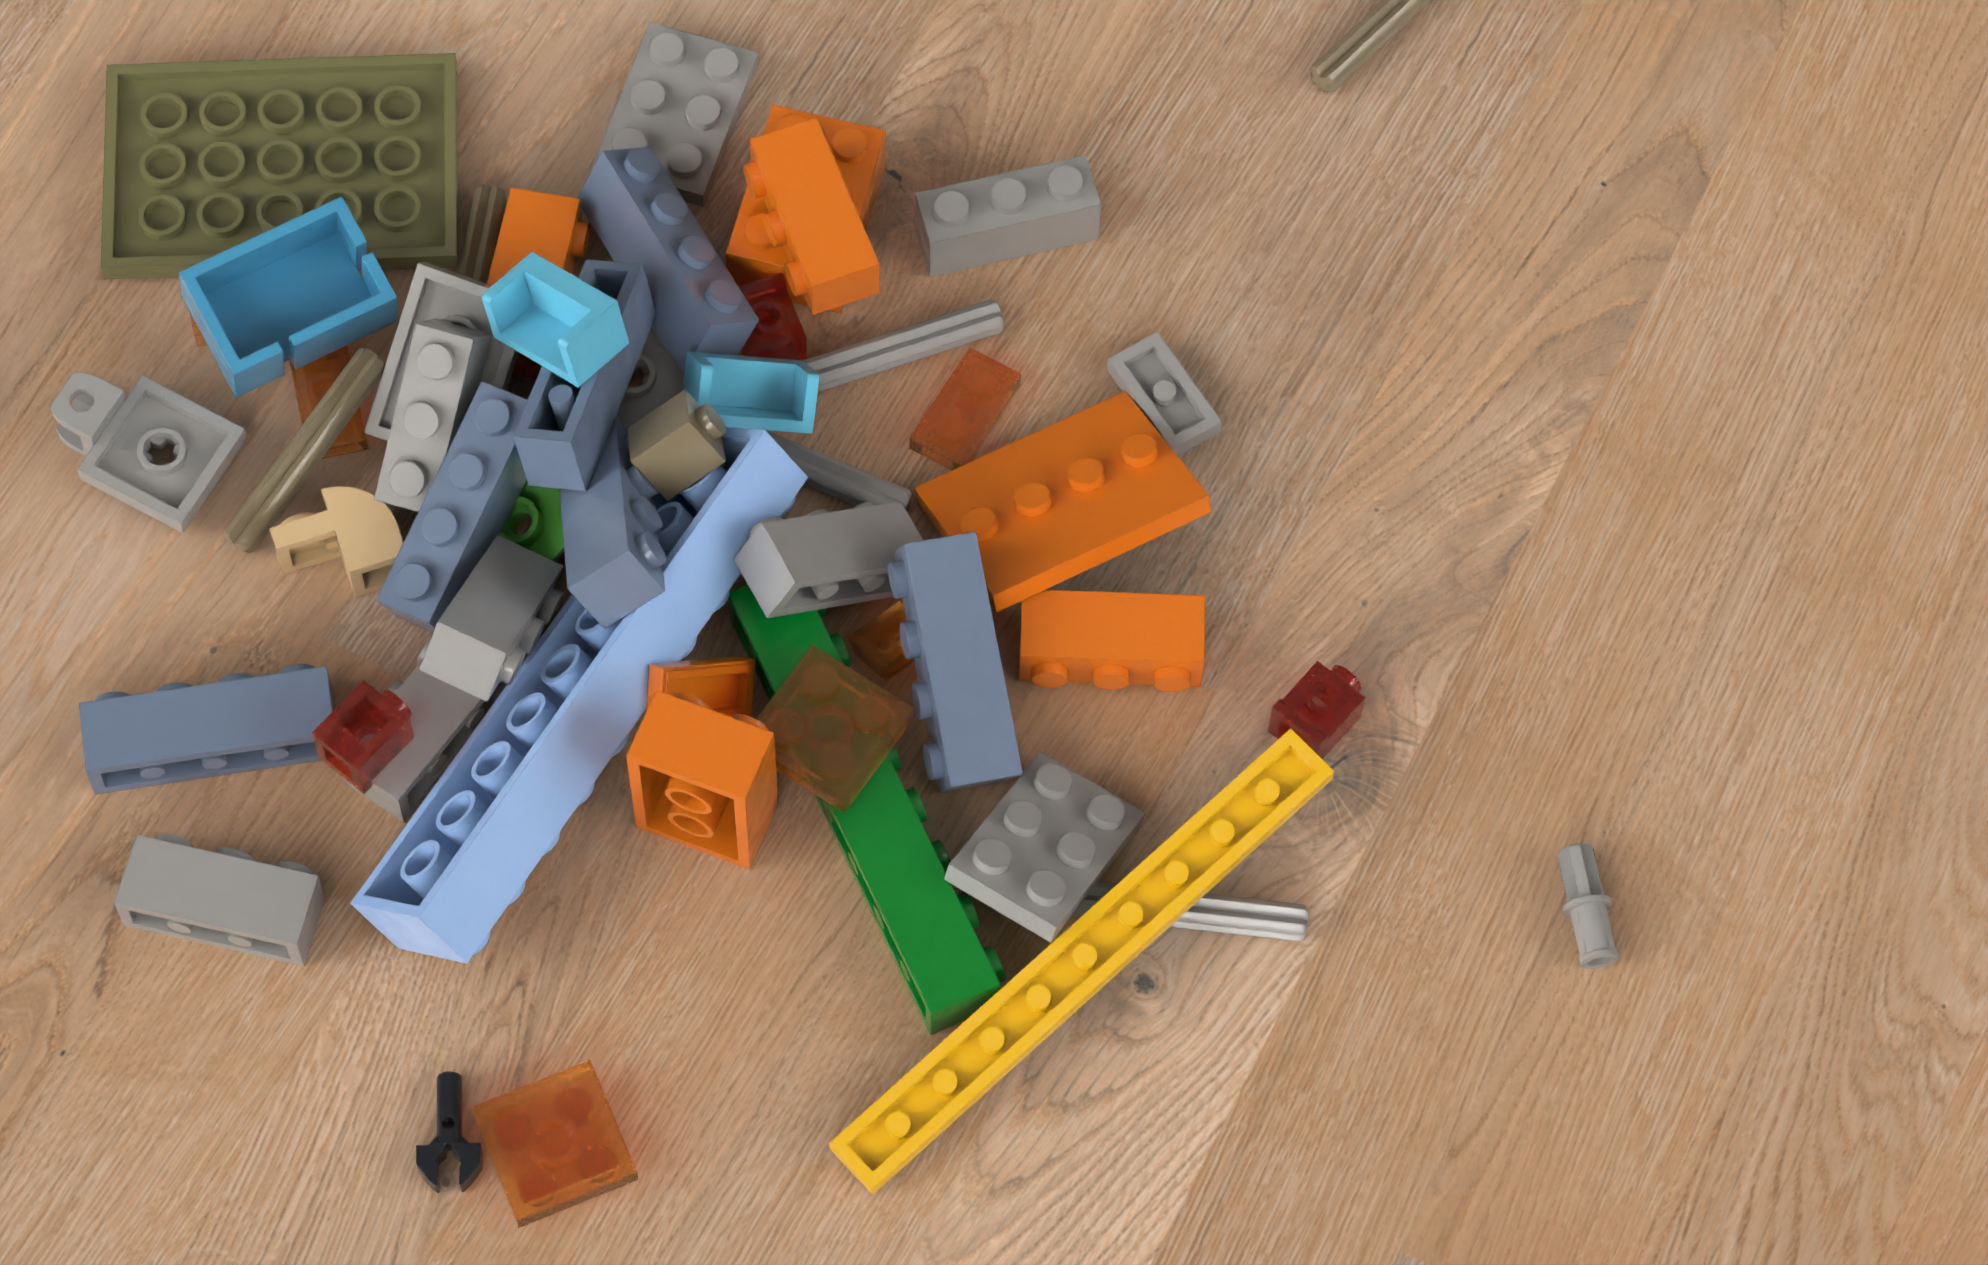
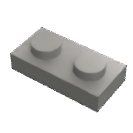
(1165, 393)

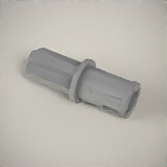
(1587, 906)

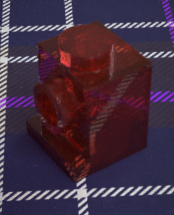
(779, 327)
(358, 715)
(1318, 725)

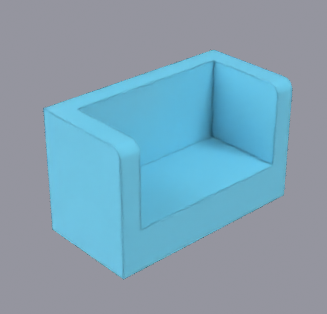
(555, 319)
(754, 390)

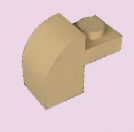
(350, 528)

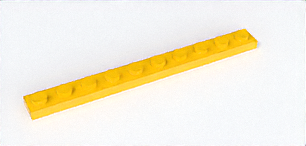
(1080, 962)

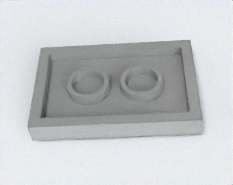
(682, 105)
(445, 297)
(1044, 847)

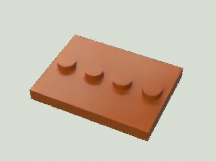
(1065, 498)

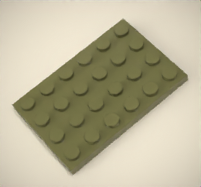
(245, 145)

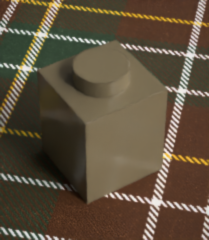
(677, 444)

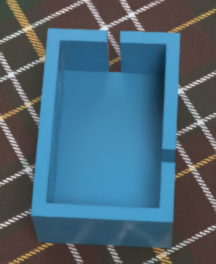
(288, 296)

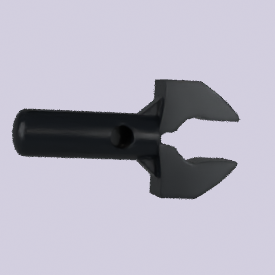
(449, 1137)

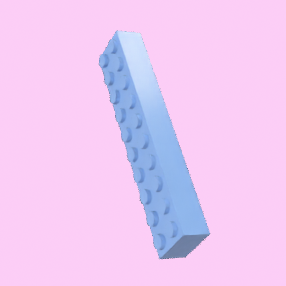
(566, 719)

